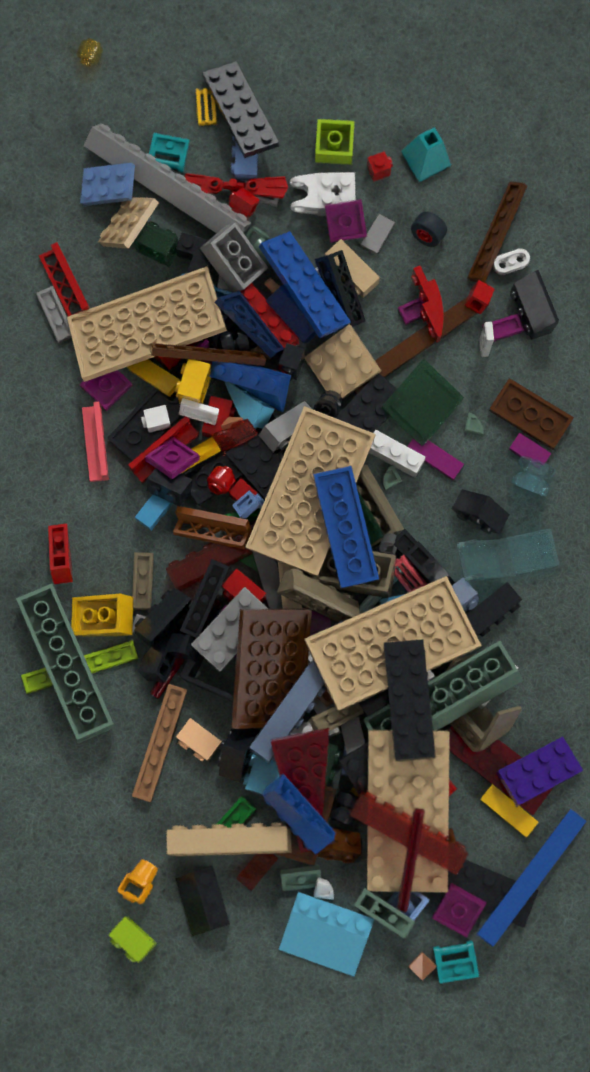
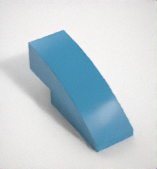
(152, 512)

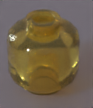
(89, 52)

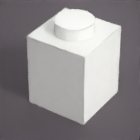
(156, 419)

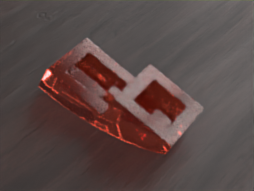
(235, 435)
(256, 870)

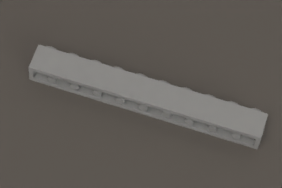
(163, 181)

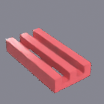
(413, 571)

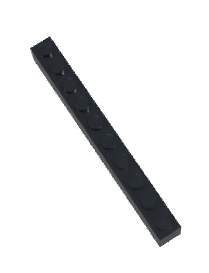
(481, 618)

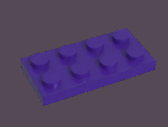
(539, 771)

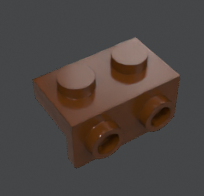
(344, 847)

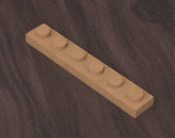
(159, 743)

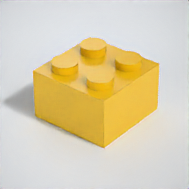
(194, 381)

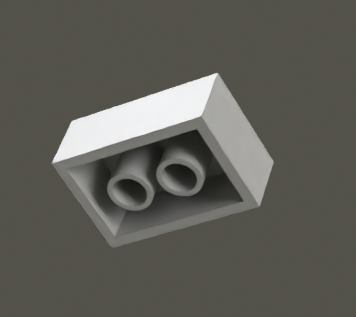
(234, 257)

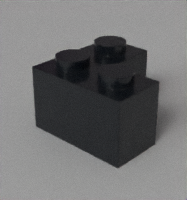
(189, 248)
(481, 511)
(236, 753)

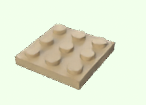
(128, 222)
(343, 362)

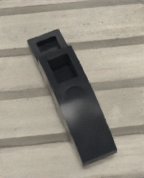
(420, 558)

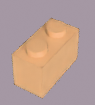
(199, 740)

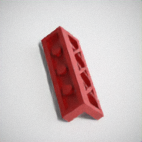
(73, 285)
(181, 431)

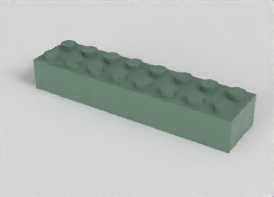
(65, 663)
(462, 688)

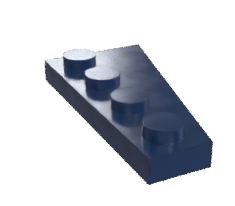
(248, 320)

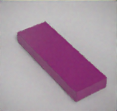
(438, 458)

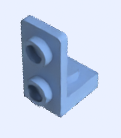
(248, 504)

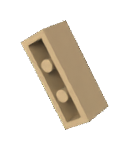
(362, 275)

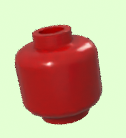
(220, 480)

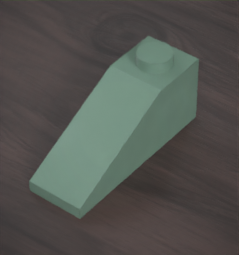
(384, 913)

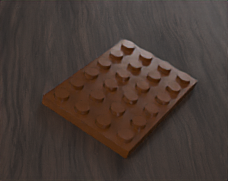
(268, 662)

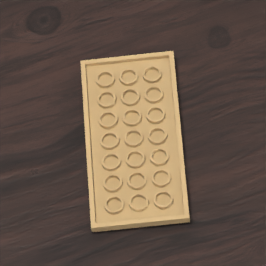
(165, 313)
(291, 518)
(353, 651)
(407, 787)

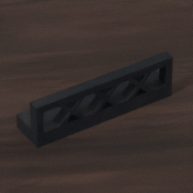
(331, 276)

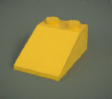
(102, 615)

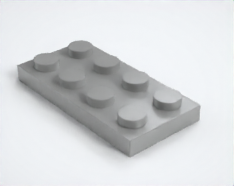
(220, 638)

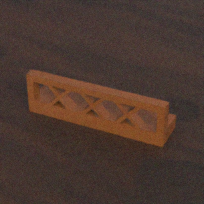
(212, 521)

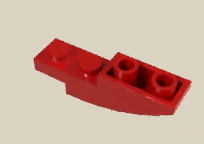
(432, 308)

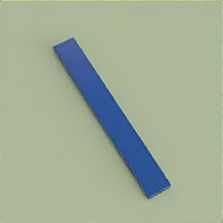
(531, 878)

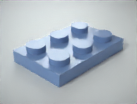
(107, 184)

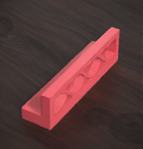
(95, 443)

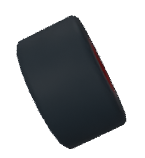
(429, 229)

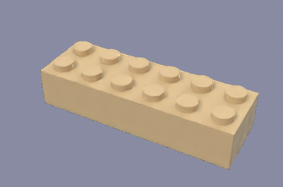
(228, 841)

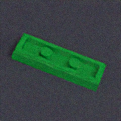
(237, 813)

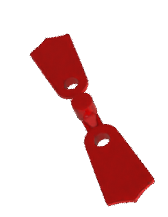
(268, 186)

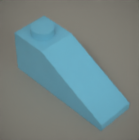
(250, 406)

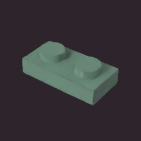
(300, 877)

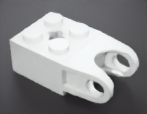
(322, 190)

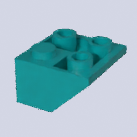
(426, 155)

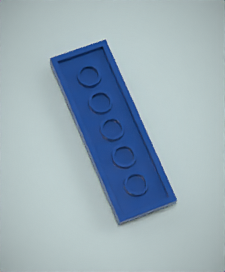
(304, 284)
(345, 527)

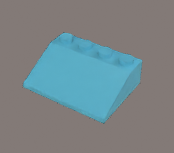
(326, 934)

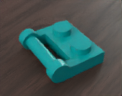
(172, 147)
(459, 968)

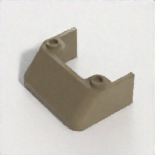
(479, 726)

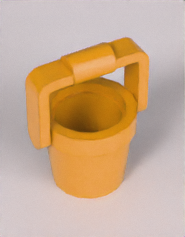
(142, 877)

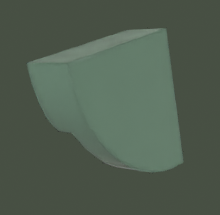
(473, 425)
(391, 478)

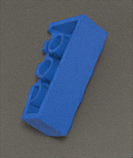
(258, 381)
(299, 814)

